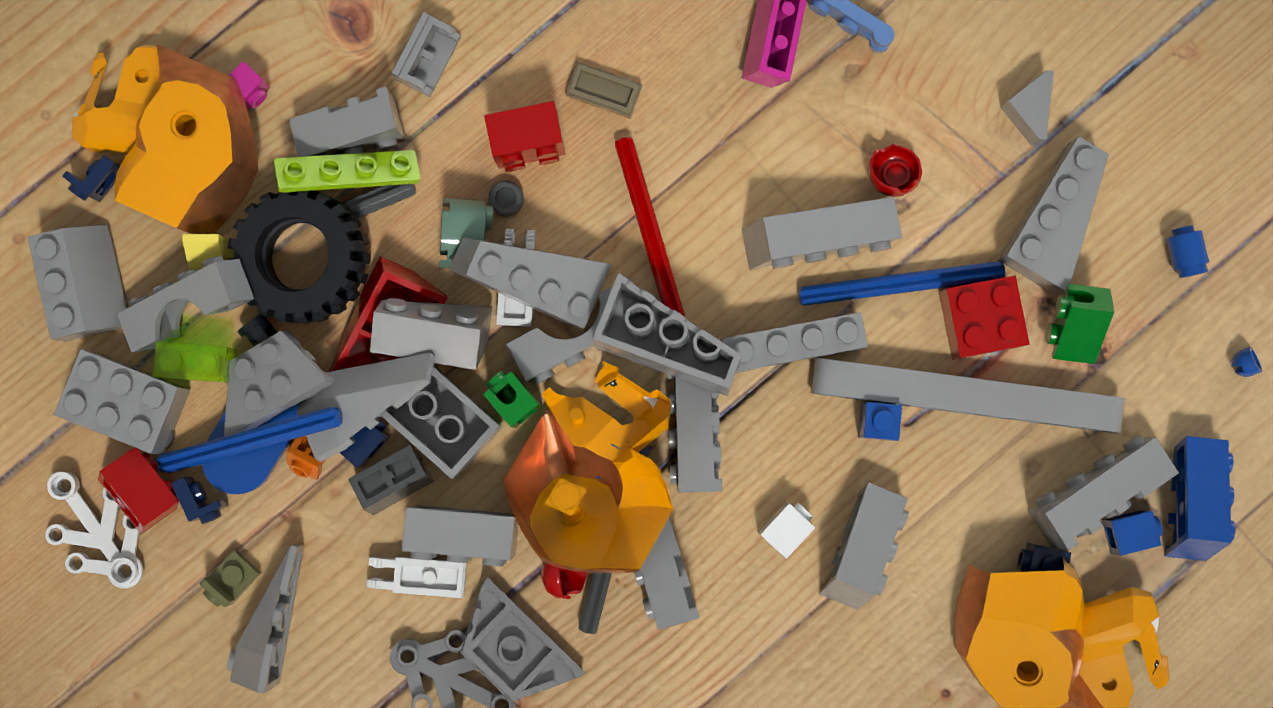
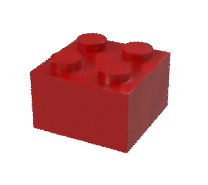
(525, 136)
(984, 317)

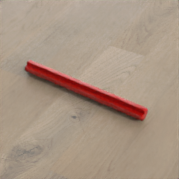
(648, 224)

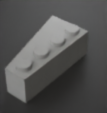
(1056, 222)
(821, 232)
(542, 280)
(662, 339)
(695, 438)
(1102, 491)

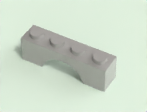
(213, 289)
(799, 342)
(540, 354)

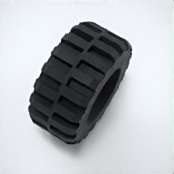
(345, 261)

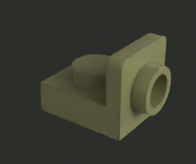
(229, 580)

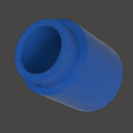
(1188, 251)

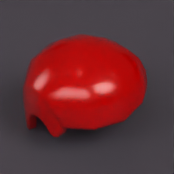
(895, 170)
(562, 582)

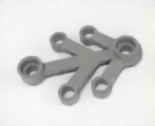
(444, 676)

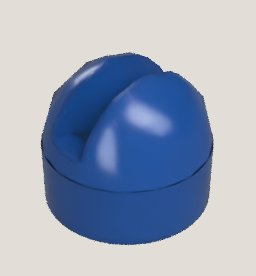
(1248, 361)

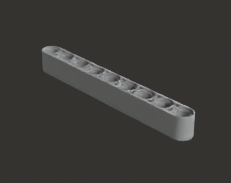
(967, 395)

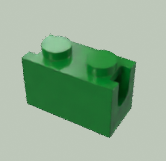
(1080, 323)
(517, 404)

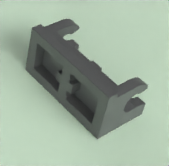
(390, 480)

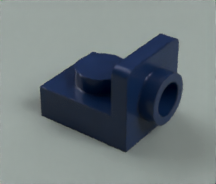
(99, 180)
(192, 498)
(1041, 558)

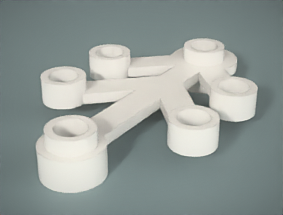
(99, 535)

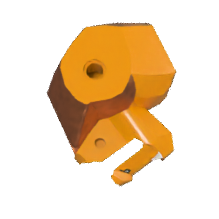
(182, 138)
(575, 516)
(1045, 648)

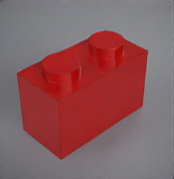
(139, 489)

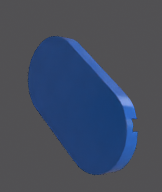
(249, 469)

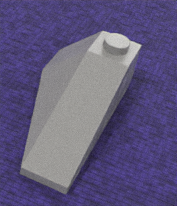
(363, 396)
(262, 647)

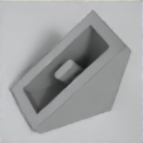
(1031, 109)

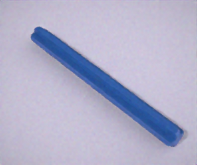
(900, 283)
(250, 440)

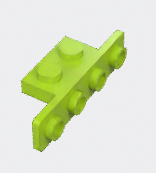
(346, 171)

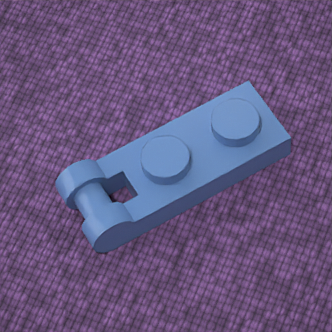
(856, 20)

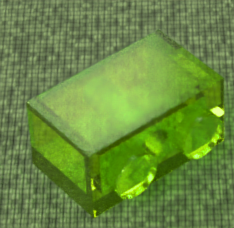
(192, 362)

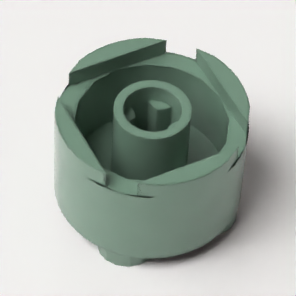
(464, 219)

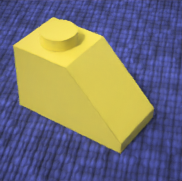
(203, 247)

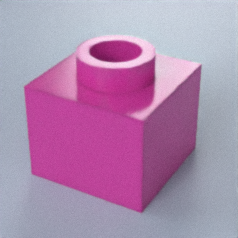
(251, 85)

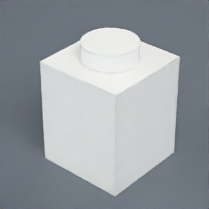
(787, 528)

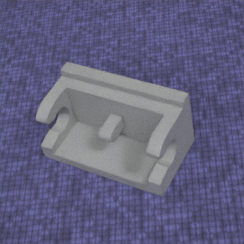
(426, 54)

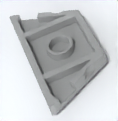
(270, 382)
(513, 648)

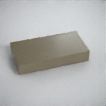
(603, 90)

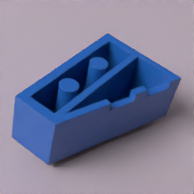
(1202, 499)

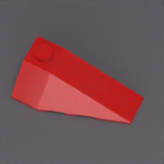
(385, 282)

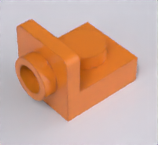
(301, 459)

